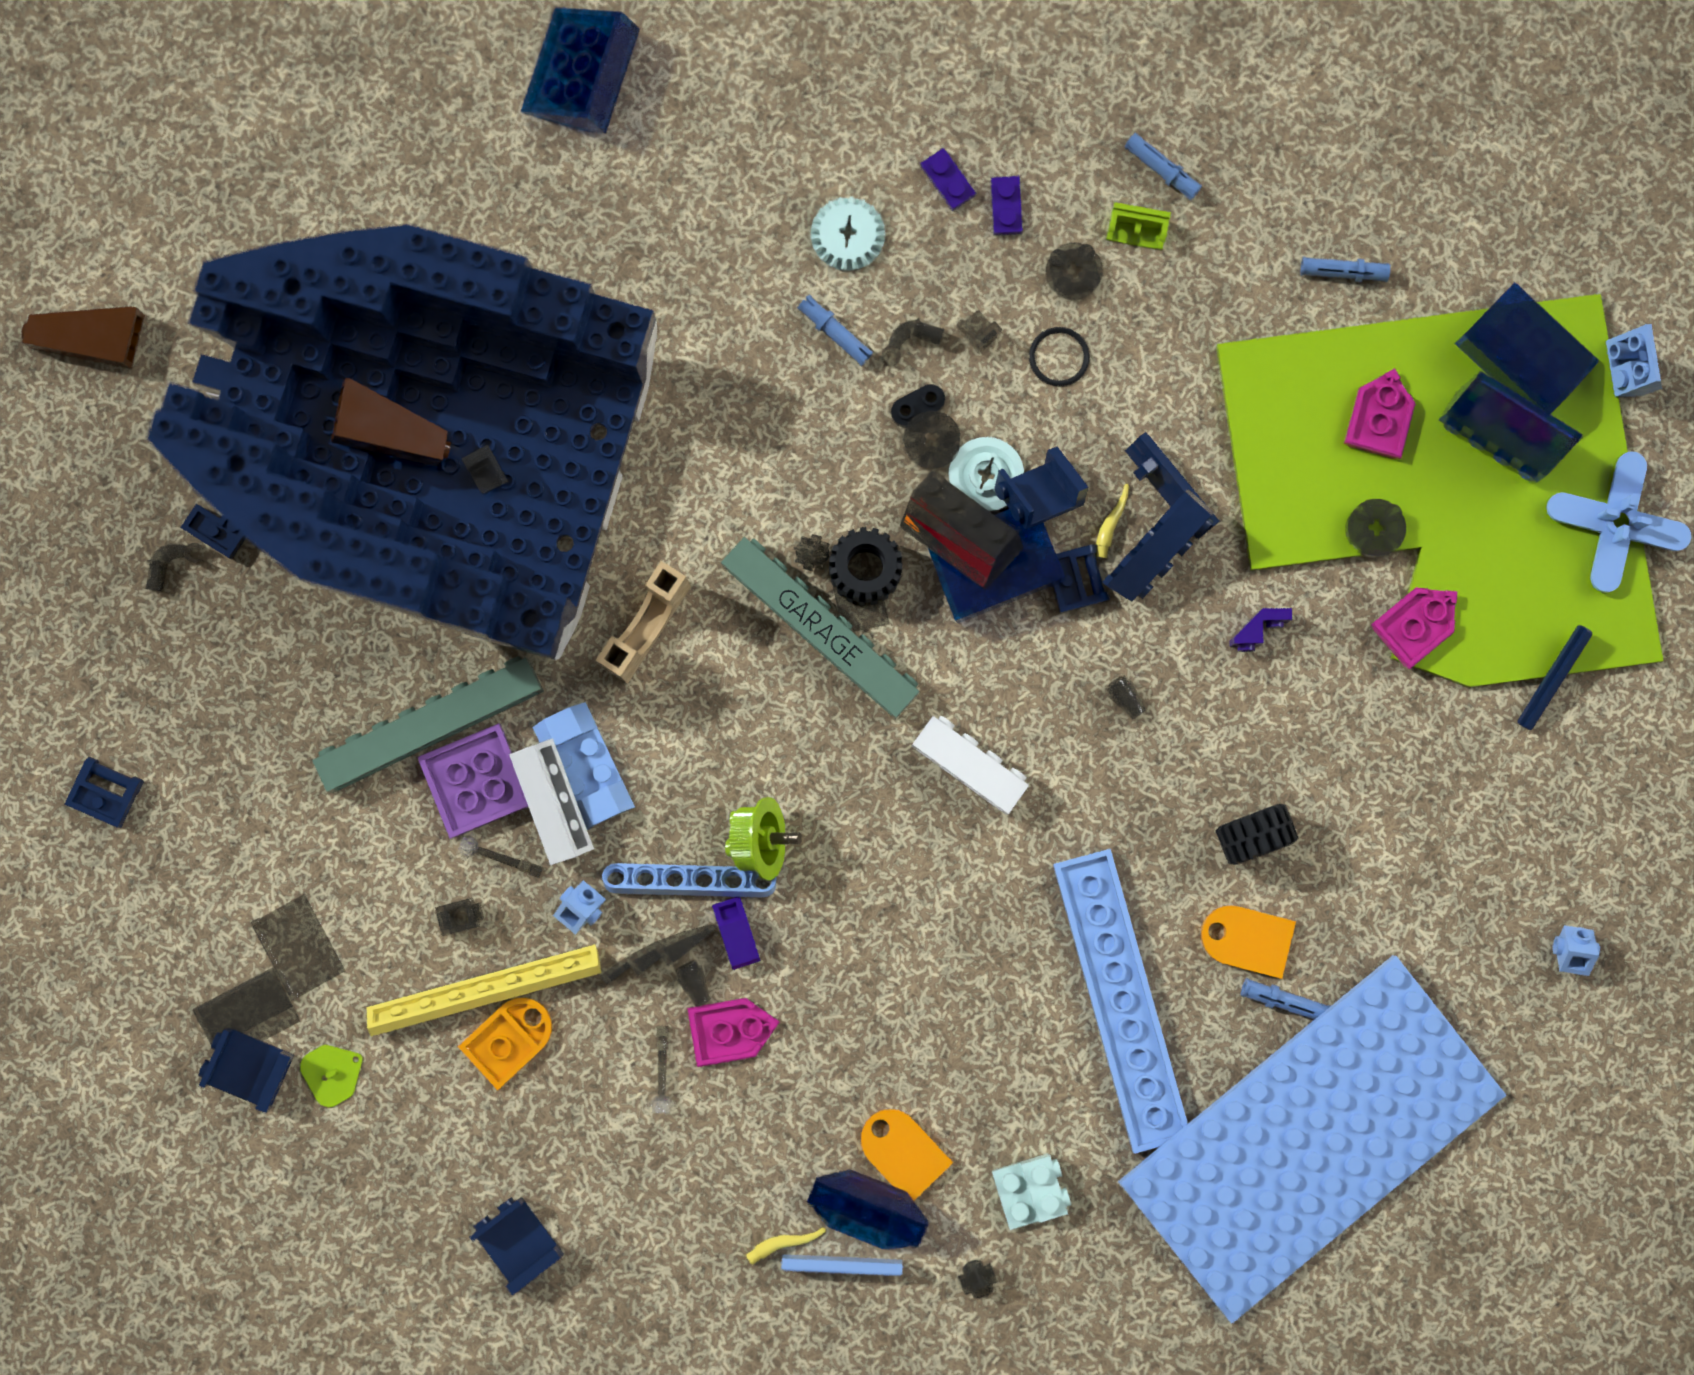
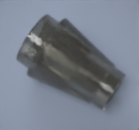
(1125, 696)
(693, 982)

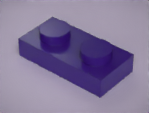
(947, 179)
(1006, 205)

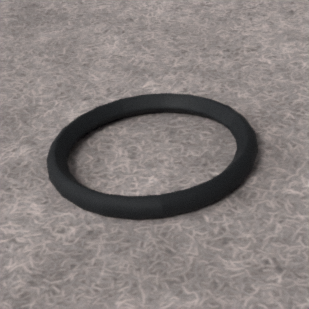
(1059, 382)

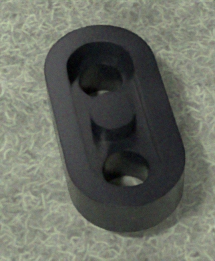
(917, 403)

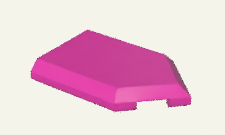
(1381, 417)
(1417, 624)
(729, 1031)

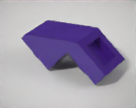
(1252, 633)
(736, 933)

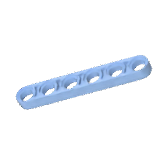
(688, 886)

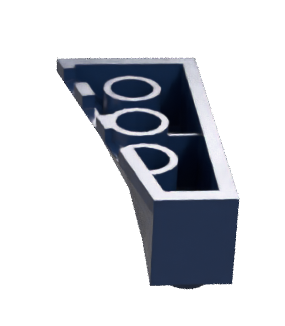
(1159, 546)

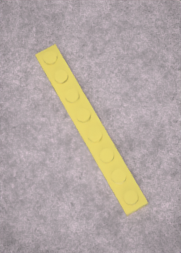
(483, 990)

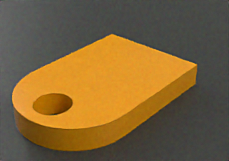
(1250, 940)
(507, 1041)
(905, 1153)

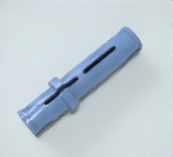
(1165, 168)
(1355, 270)
(836, 331)
(1277, 998)

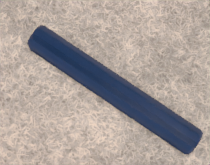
(1554, 677)

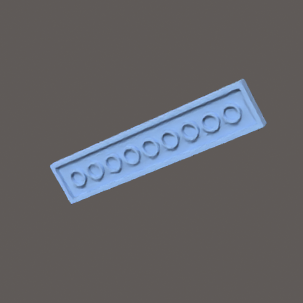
(1121, 999)

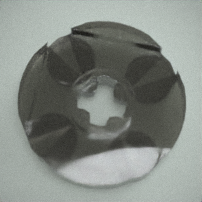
(1064, 284)
(948, 439)
(1388, 516)

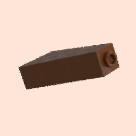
(91, 335)
(383, 427)

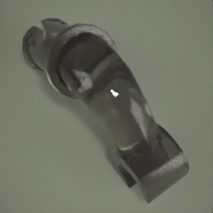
(910, 330)
(161, 559)

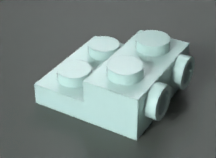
(1031, 1191)

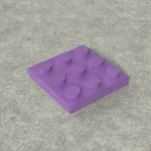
(473, 781)

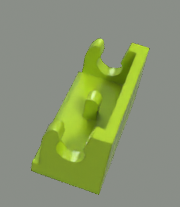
(1138, 226)

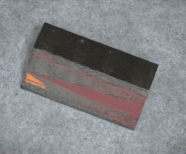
(960, 530)

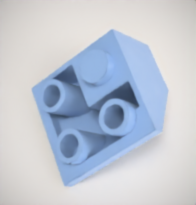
(1634, 362)

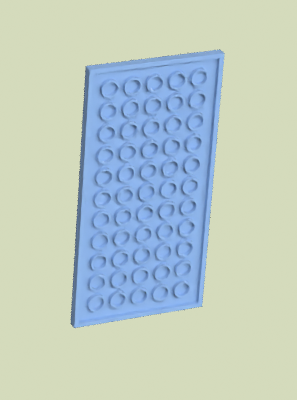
(1312, 1138)

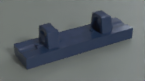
(1166, 477)

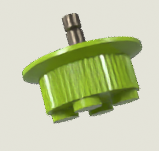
(759, 838)

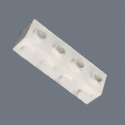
(970, 765)
(549, 802)

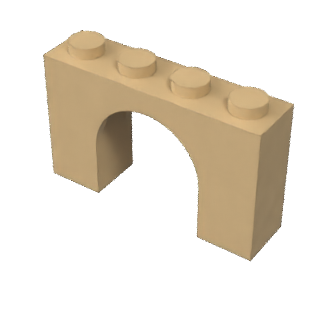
(665, 593)

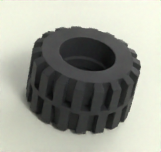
(869, 542)
(1257, 834)

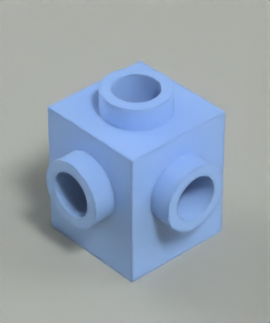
(583, 902)
(1576, 950)

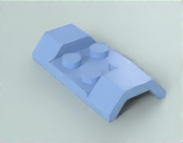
(586, 763)

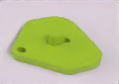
(338, 1067)

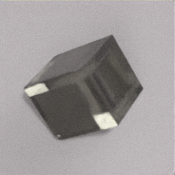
(979, 331)
(485, 469)

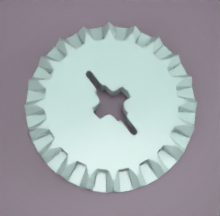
(862, 247)
(976, 456)

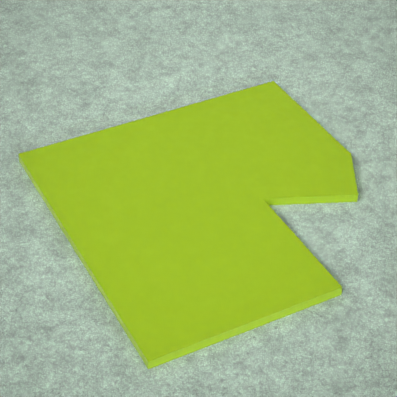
(1473, 519)

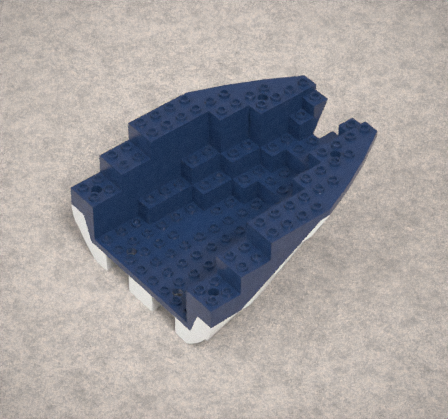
(456, 339)

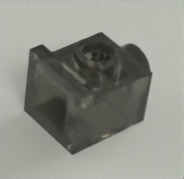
(448, 918)

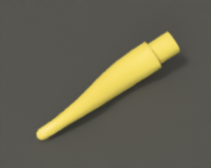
(1107, 529)
(772, 1244)

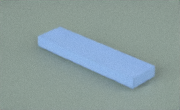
(842, 1265)

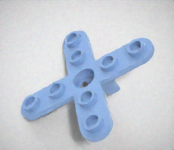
(1615, 541)

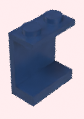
(1042, 491)
(246, 1068)
(517, 1243)

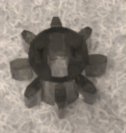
(812, 552)
(977, 1279)

